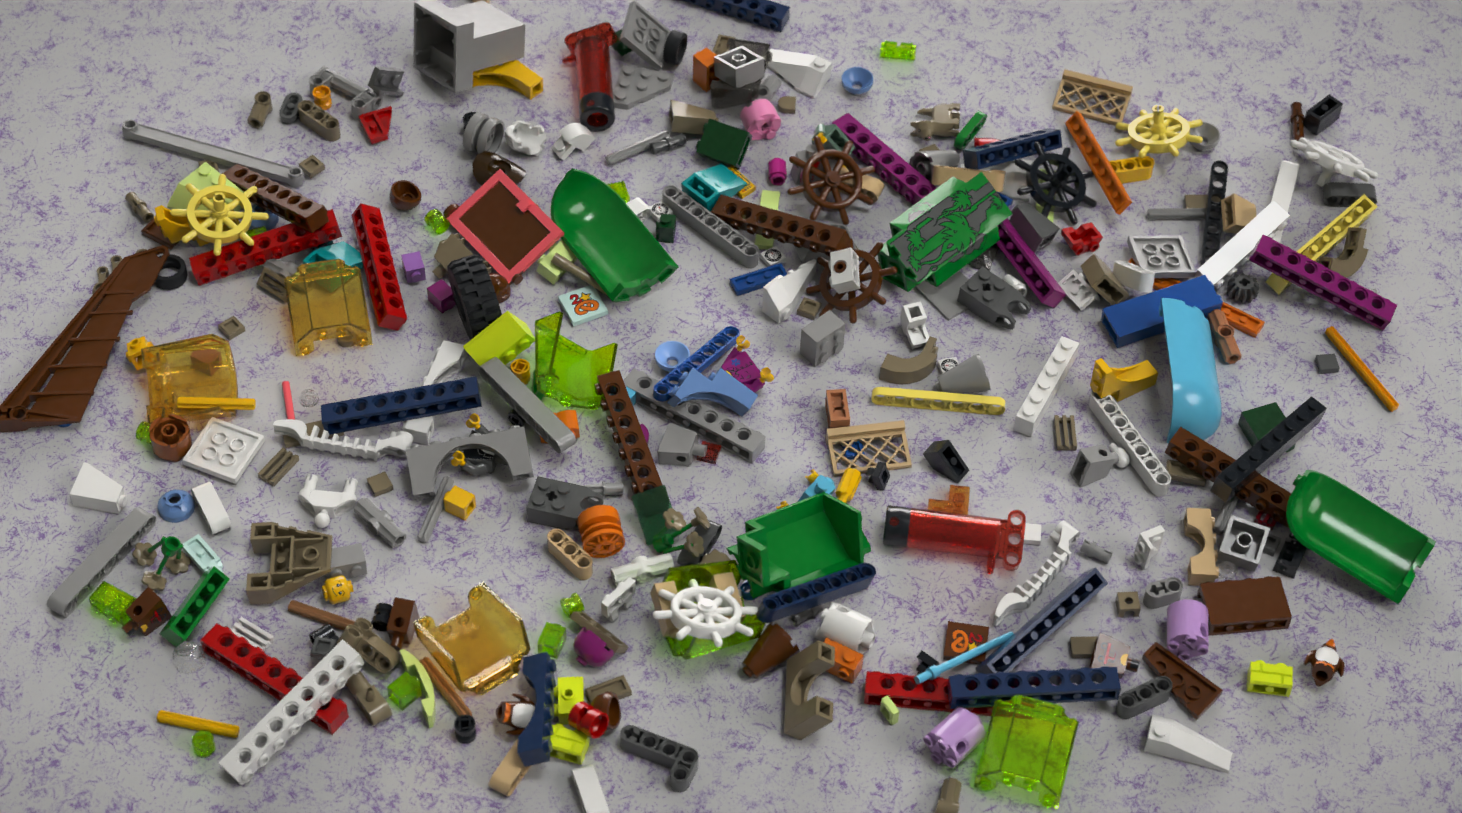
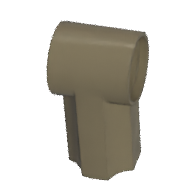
(260, 109)
(949, 796)

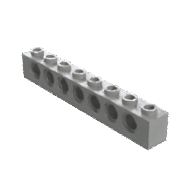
(700, 418)

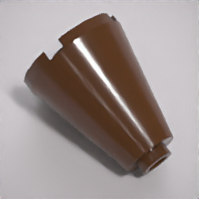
(769, 651)

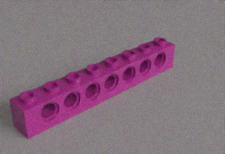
(885, 161)
(1323, 282)

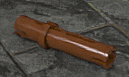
(1296, 108)

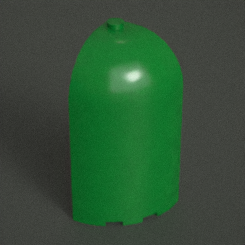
(608, 237)
(1356, 534)

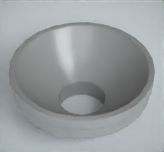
(1209, 134)

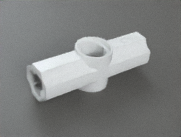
(642, 568)

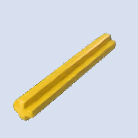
(208, 402)
(198, 723)

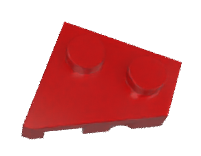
(377, 124)

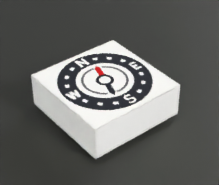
(658, 208)
(772, 256)
(946, 364)

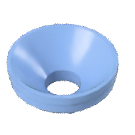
(671, 351)

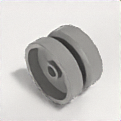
(483, 133)

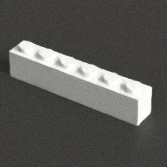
(1241, 246)
(1046, 386)

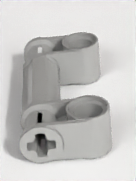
(363, 99)

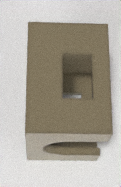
(1123, 607)

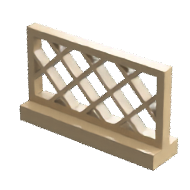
(1096, 87)
(868, 433)

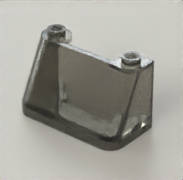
(727, 96)

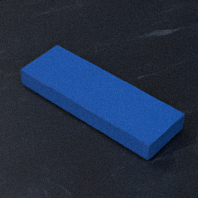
(756, 279)

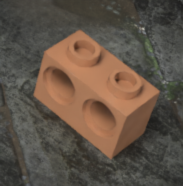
(837, 408)

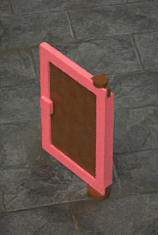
(504, 226)

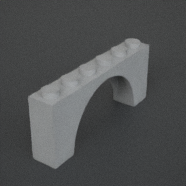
(426, 461)

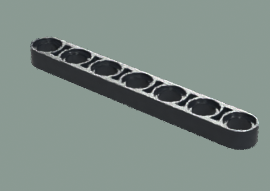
(1214, 206)

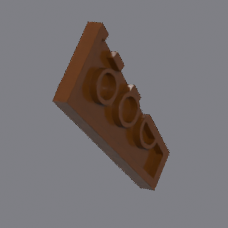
(1189, 686)

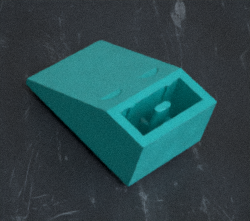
(710, 183)
(336, 251)

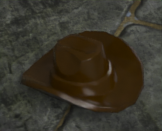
(488, 163)

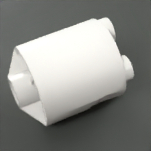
(846, 628)

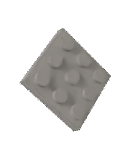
(644, 35)
(1162, 255)

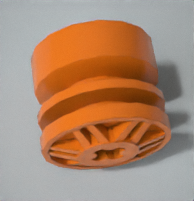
(601, 531)

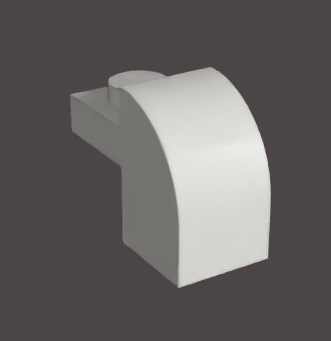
(572, 137)
(913, 324)

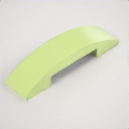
(415, 668)

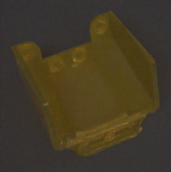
(327, 303)
(479, 644)

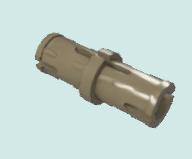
(144, 212)

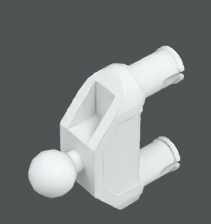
(327, 503)

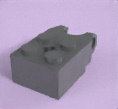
(992, 298)
(559, 503)

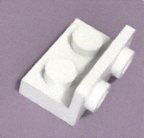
(1078, 290)
(1148, 546)

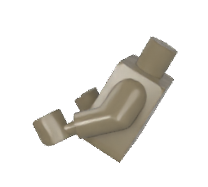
(450, 250)

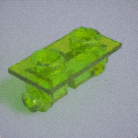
(892, 51)

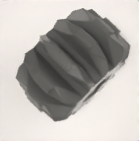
(1242, 288)

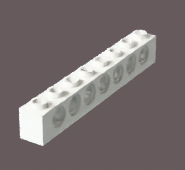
(294, 701)

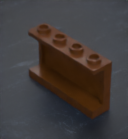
(1245, 605)

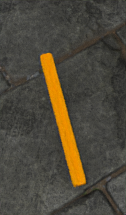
(1362, 369)

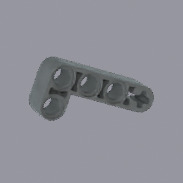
(635, 741)

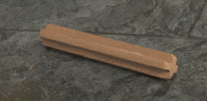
(319, 615)
(445, 688)

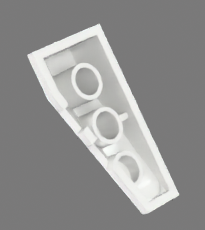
(803, 71)
(1014, 179)
(784, 293)
(1180, 743)

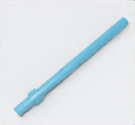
(935, 671)

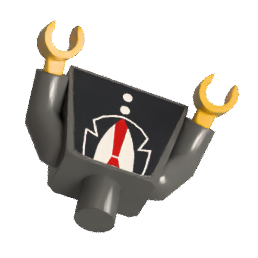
(476, 460)

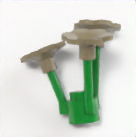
(674, 519)
(173, 559)

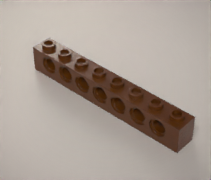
(279, 199)
(780, 226)
(613, 383)
(1210, 462)

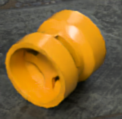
(322, 97)
(521, 370)

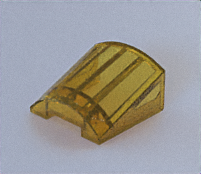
(189, 369)

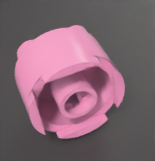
(760, 119)

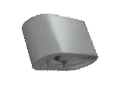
(1160, 592)

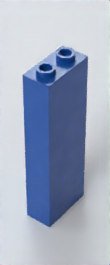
(1140, 316)

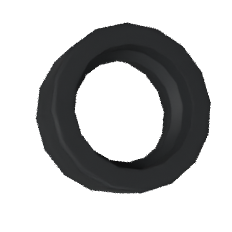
(675, 47)
(175, 280)

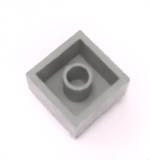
(739, 67)
(822, 338)
(1243, 543)

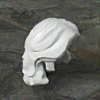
(525, 138)

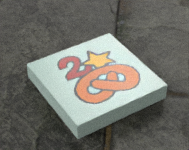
(582, 305)

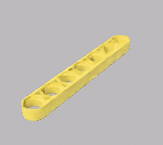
(947, 399)

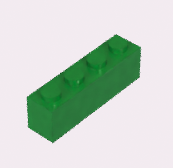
(194, 606)

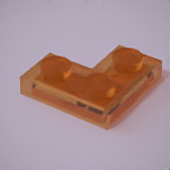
(957, 502)

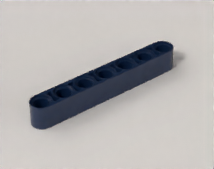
(815, 592)

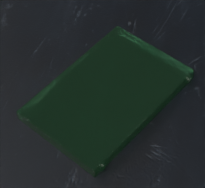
(650, 509)

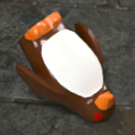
(1325, 663)
(516, 713)

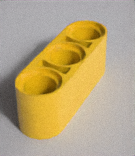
(1133, 169)

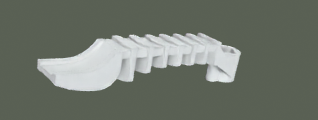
(394, 445)
(1023, 596)

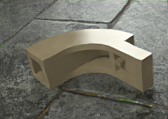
(1351, 256)
(910, 370)

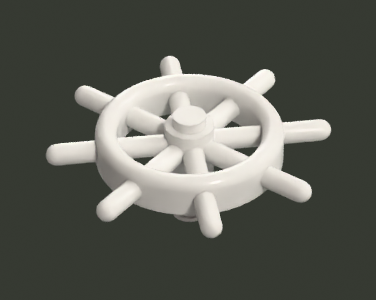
(1333, 161)
(705, 613)

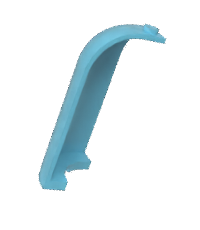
(1192, 369)

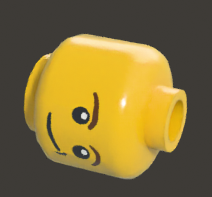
(337, 589)

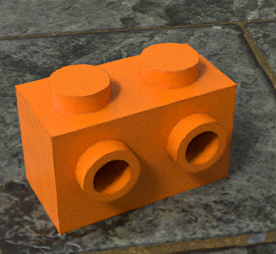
(704, 68)
(847, 662)

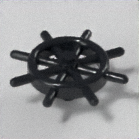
(1055, 182)

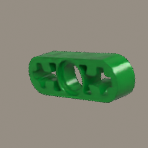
(970, 130)

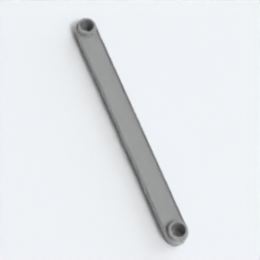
(291, 175)

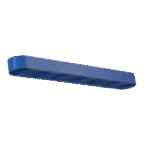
(700, 357)

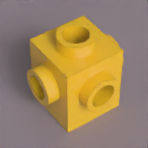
(134, 351)

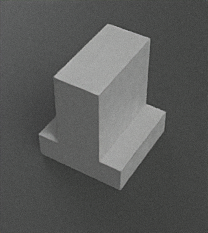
(463, 40)

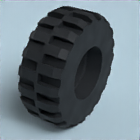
(473, 293)

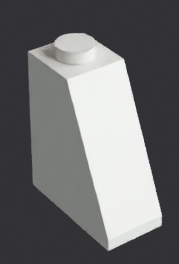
(97, 491)

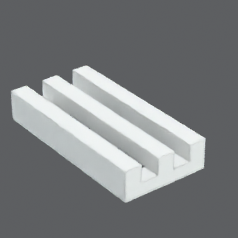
(252, 627)

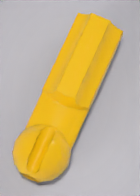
(848, 485)

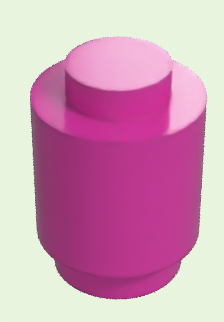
(777, 171)

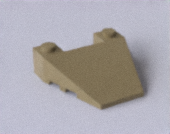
(295, 560)

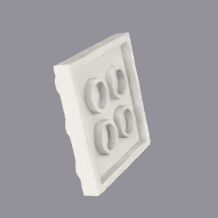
(223, 450)

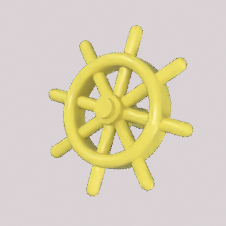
(1159, 132)
(219, 214)

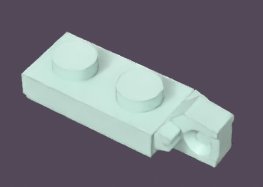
(202, 554)

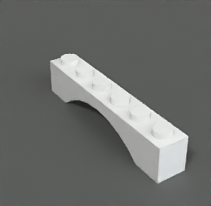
(447, 362)

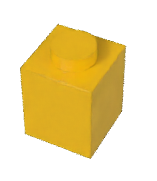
(459, 502)

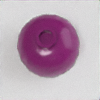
(591, 649)

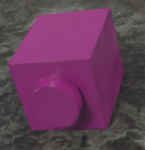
(441, 296)

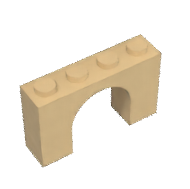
(718, 581)

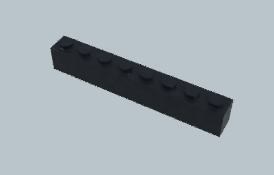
(1268, 449)

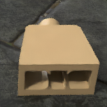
(1236, 213)

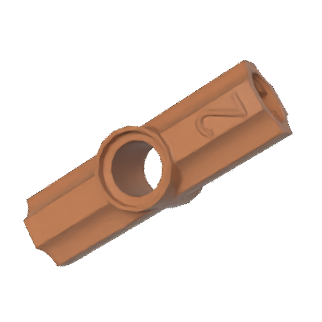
(1224, 336)

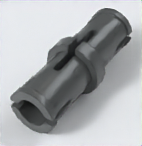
(667, 143)

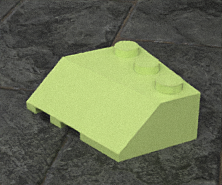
(200, 178)

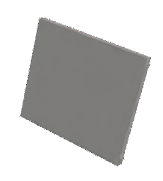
(945, 295)

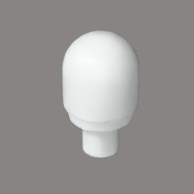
(1124, 458)

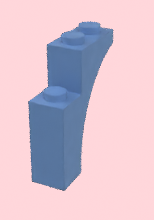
(718, 387)

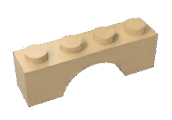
(1199, 526)

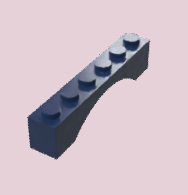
(535, 740)

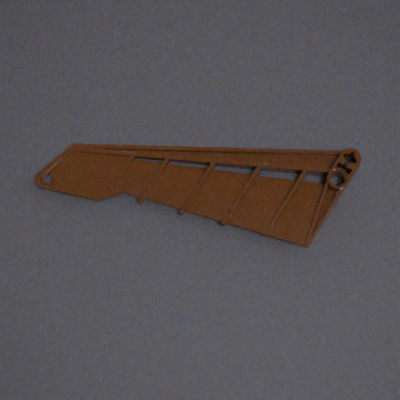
(77, 375)

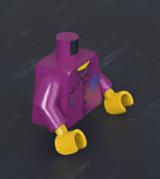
(743, 368)

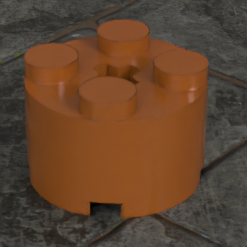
(170, 437)

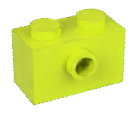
(569, 692)

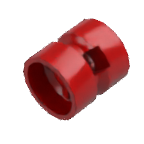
(588, 720)

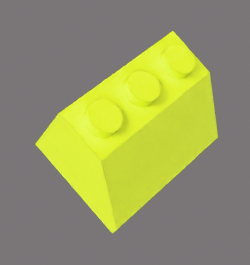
(501, 339)

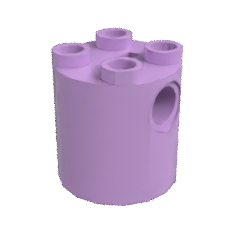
(1187, 629)
(955, 737)

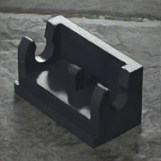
(1290, 557)

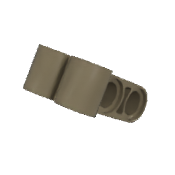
(361, 638)

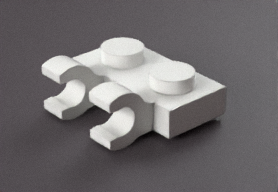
(620, 596)

